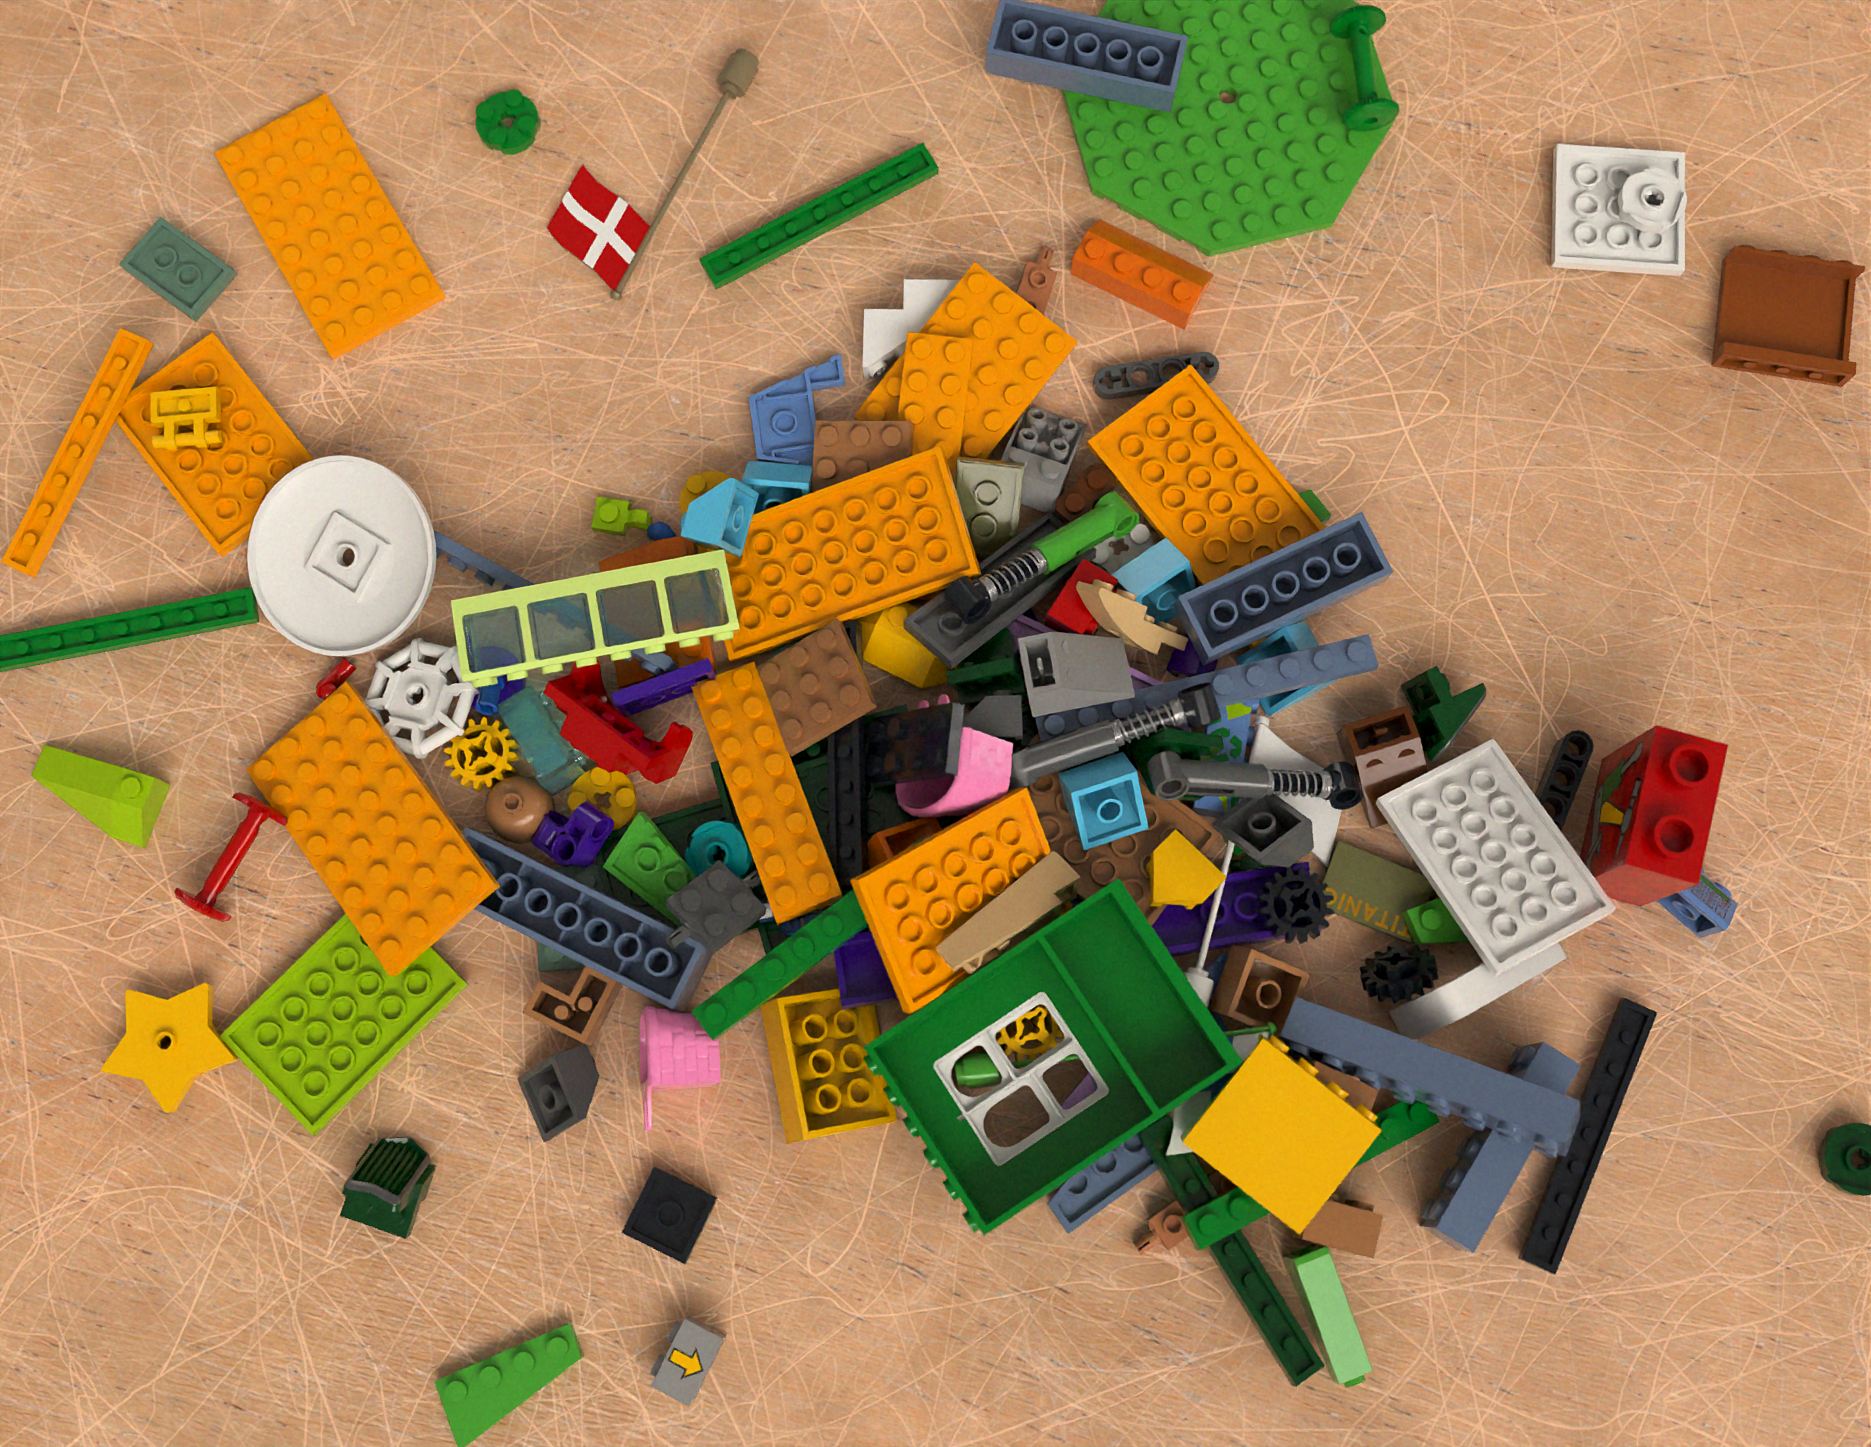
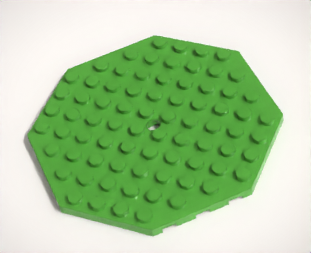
(1244, 168)

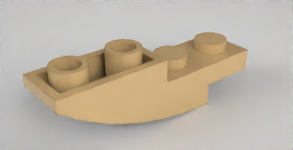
(1128, 619)

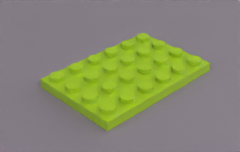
(337, 1022)

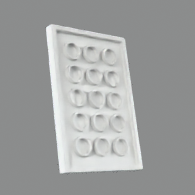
(1494, 857)

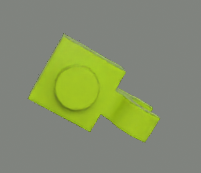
(615, 515)

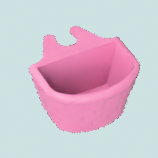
(980, 778)
(674, 1054)

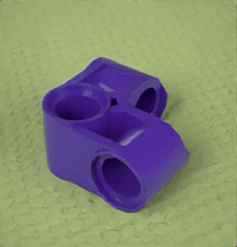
(574, 839)

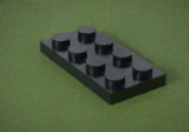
(914, 745)

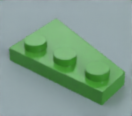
(1433, 925)

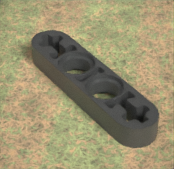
(1154, 370)

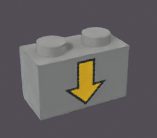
(687, 1360)

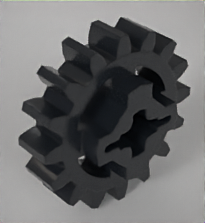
(1283, 899)
(1399, 973)

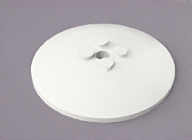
(301, 545)

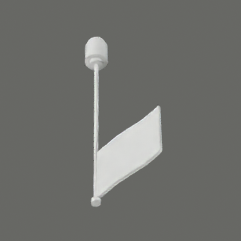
(1272, 753)

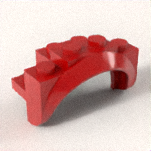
(607, 735)

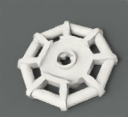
(437, 697)

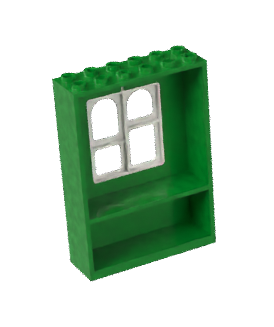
(1119, 1011)

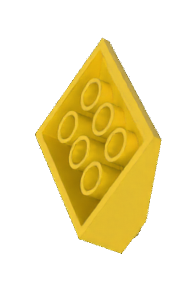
(821, 1066)

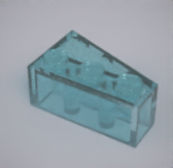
(539, 738)

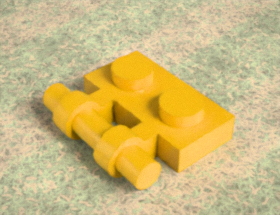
(186, 407)

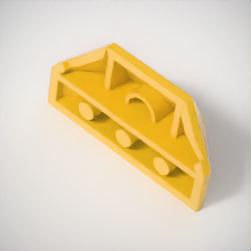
(897, 651)

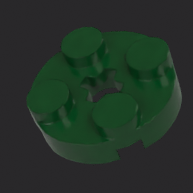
(1835, 1158)

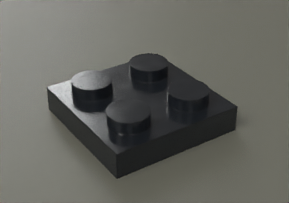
(670, 1215)

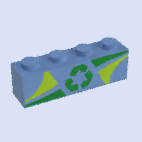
(1236, 735)

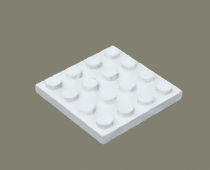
(1586, 210)

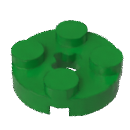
(502, 106)

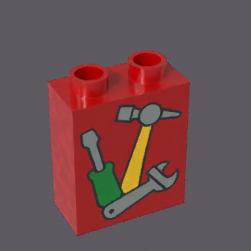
(1653, 815)

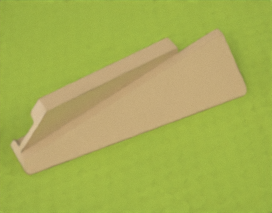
(1012, 915)

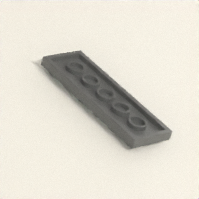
(951, 638)

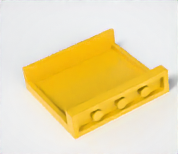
(1282, 1133)

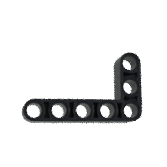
(1572, 767)

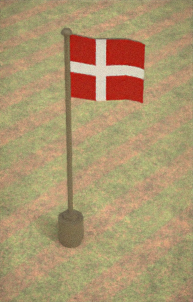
(605, 228)

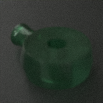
(1246, 863)

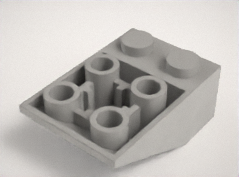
(1048, 449)
(1073, 671)

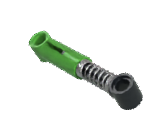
(1109, 518)

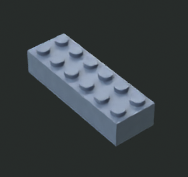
(1085, 54)
(1282, 588)
(1489, 1164)

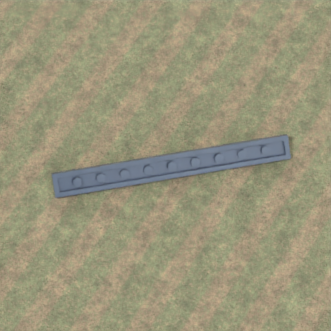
(490, 573)
(1231, 684)

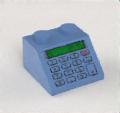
(1702, 908)

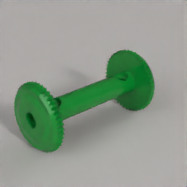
(1357, 25)

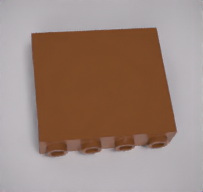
(1786, 315)

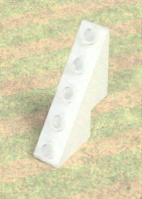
(887, 328)

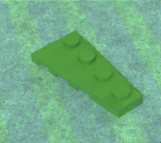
(649, 864)
(496, 1386)

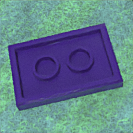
(662, 688)

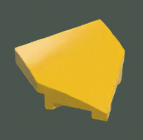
(1181, 873)

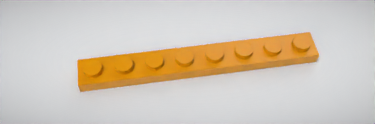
(77, 453)

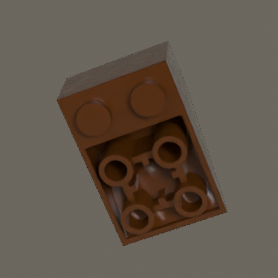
(1384, 756)

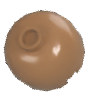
(517, 808)

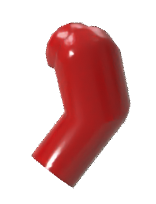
(334, 678)

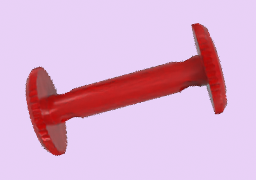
(230, 858)

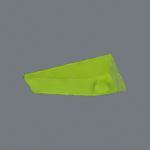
(108, 795)

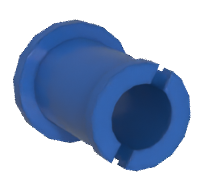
(488, 697)

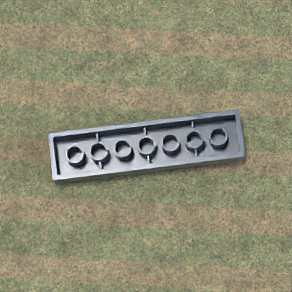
(588, 925)
(1433, 1077)

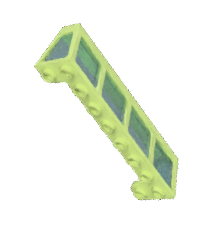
(594, 617)

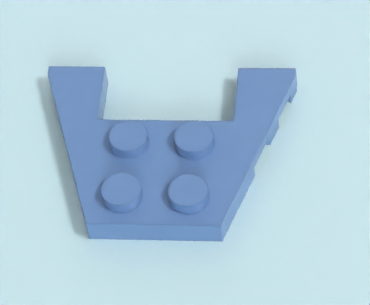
(786, 415)

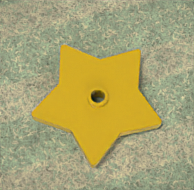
(193, 1047)

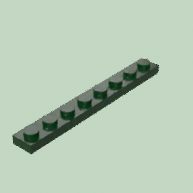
(1235, 1260)

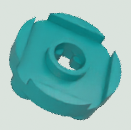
(729, 838)

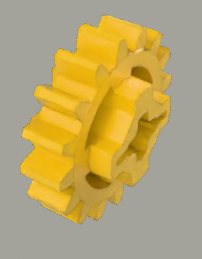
(475, 765)
(1018, 1038)

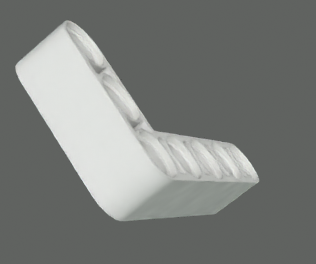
(1467, 994)

